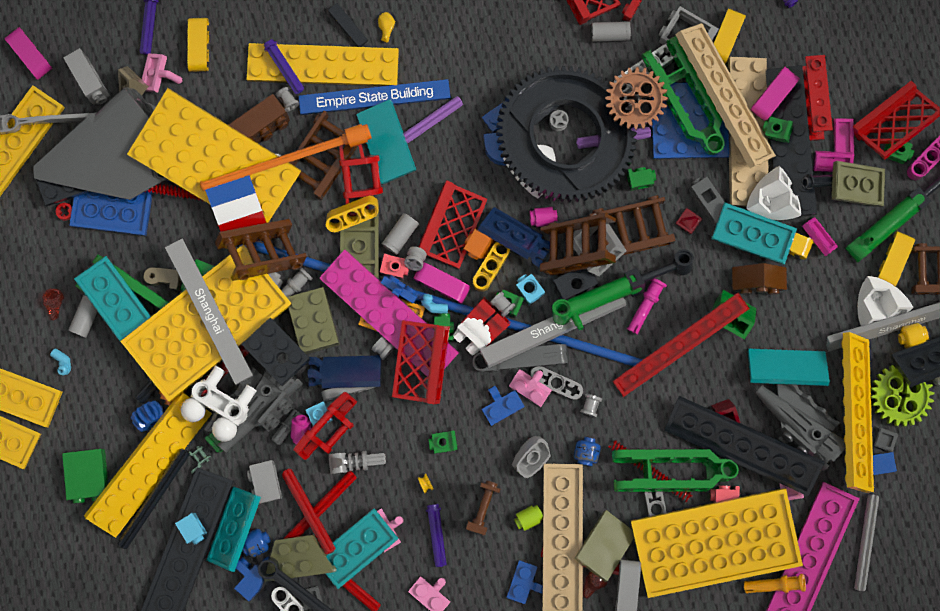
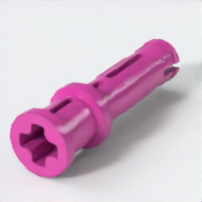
(650, 297)

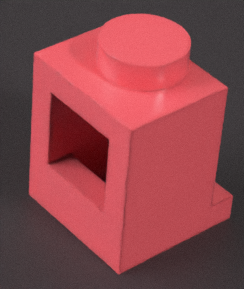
(386, 267)
(724, 493)

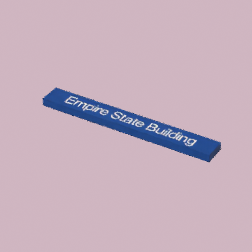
(373, 96)

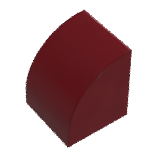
(726, 409)

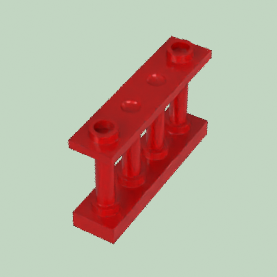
(817, 97)

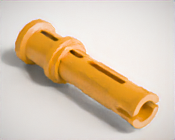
(781, 584)

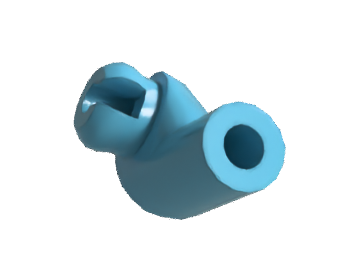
(433, 307)
(64, 362)

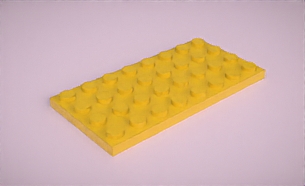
(196, 146)
(175, 343)
(716, 542)

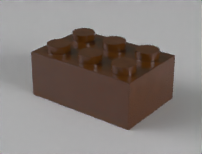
(262, 120)

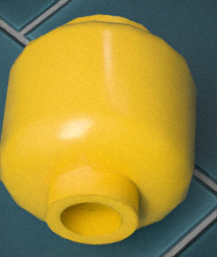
(913, 335)

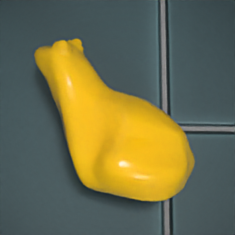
(386, 24)

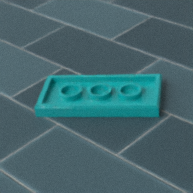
(387, 141)
(754, 233)
(112, 298)
(788, 367)
(233, 529)
(359, 547)

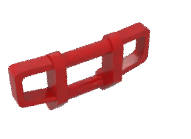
(345, 163)
(332, 410)

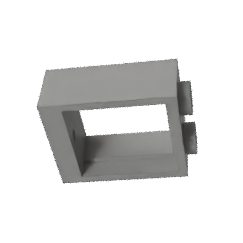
(688, 17)
(87, 77)
(614, 247)

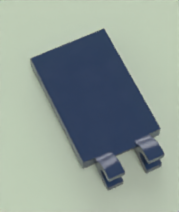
(515, 236)
(345, 371)

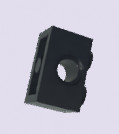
(564, 287)

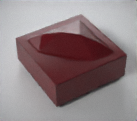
(688, 221)

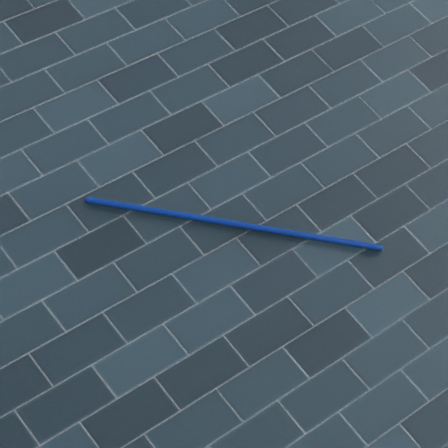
(463, 309)

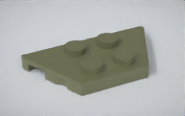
(363, 243)
(299, 557)

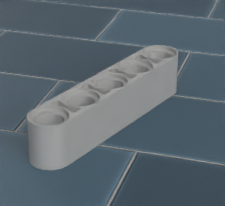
(628, 585)

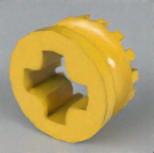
(425, 483)

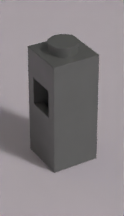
(707, 198)

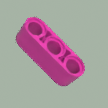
(28, 53)
(774, 94)
(922, 161)
(443, 282)

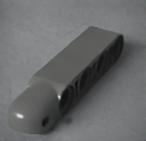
(537, 356)

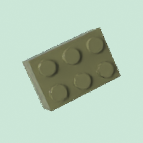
(313, 321)

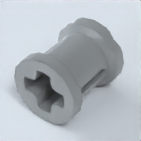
(287, 99)
(502, 304)
(591, 405)

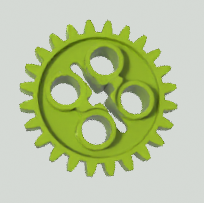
(884, 391)

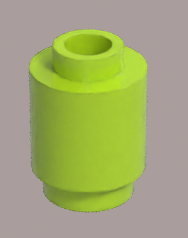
(528, 518)

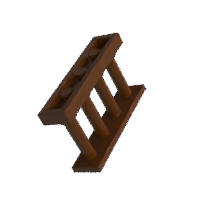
(330, 172)
(263, 233)
(645, 242)
(586, 259)
(923, 286)
(478, 524)

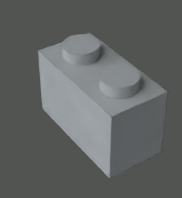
(265, 481)

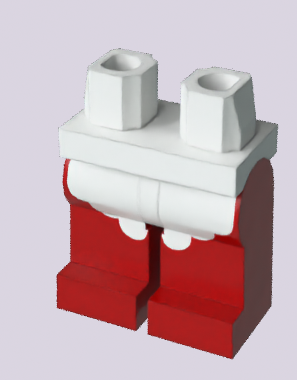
(476, 330)

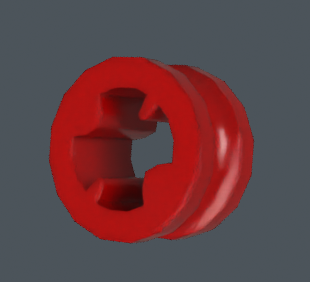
(59, 212)

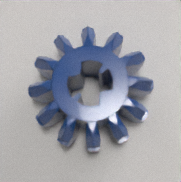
(147, 415)

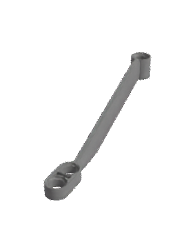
(41, 120)

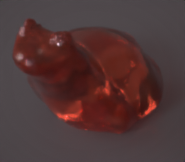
(52, 301)
(592, 584)

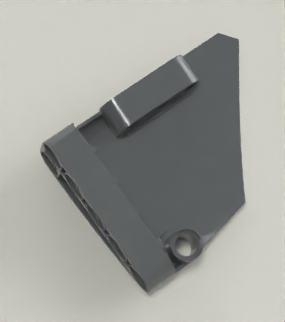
(96, 151)

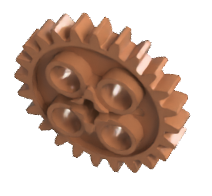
(636, 116)

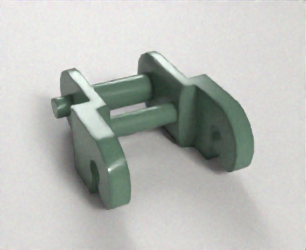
(206, 458)

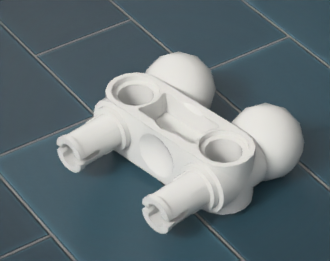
(223, 428)

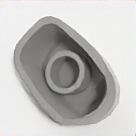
(531, 456)

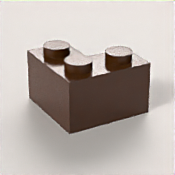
(759, 278)

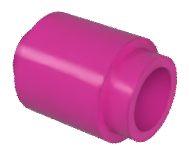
(543, 216)
(299, 426)

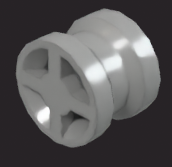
(560, 117)
(415, 258)
(383, 347)

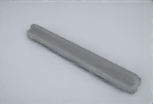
(866, 542)

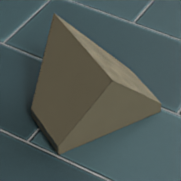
(129, 79)

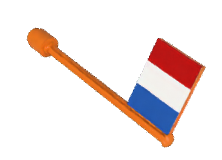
(234, 195)

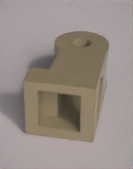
(159, 276)

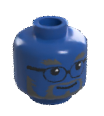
(587, 451)
(256, 543)

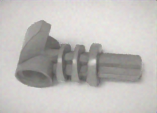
(339, 462)

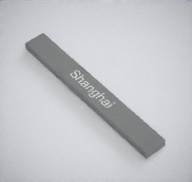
(209, 311)
(887, 325)
(540, 334)

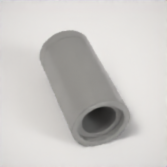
(611, 31)
(400, 233)
(83, 317)

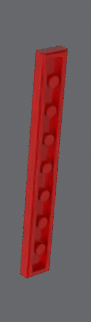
(681, 344)

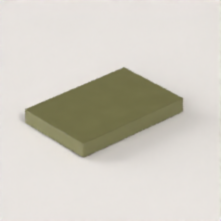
(858, 184)
(605, 546)

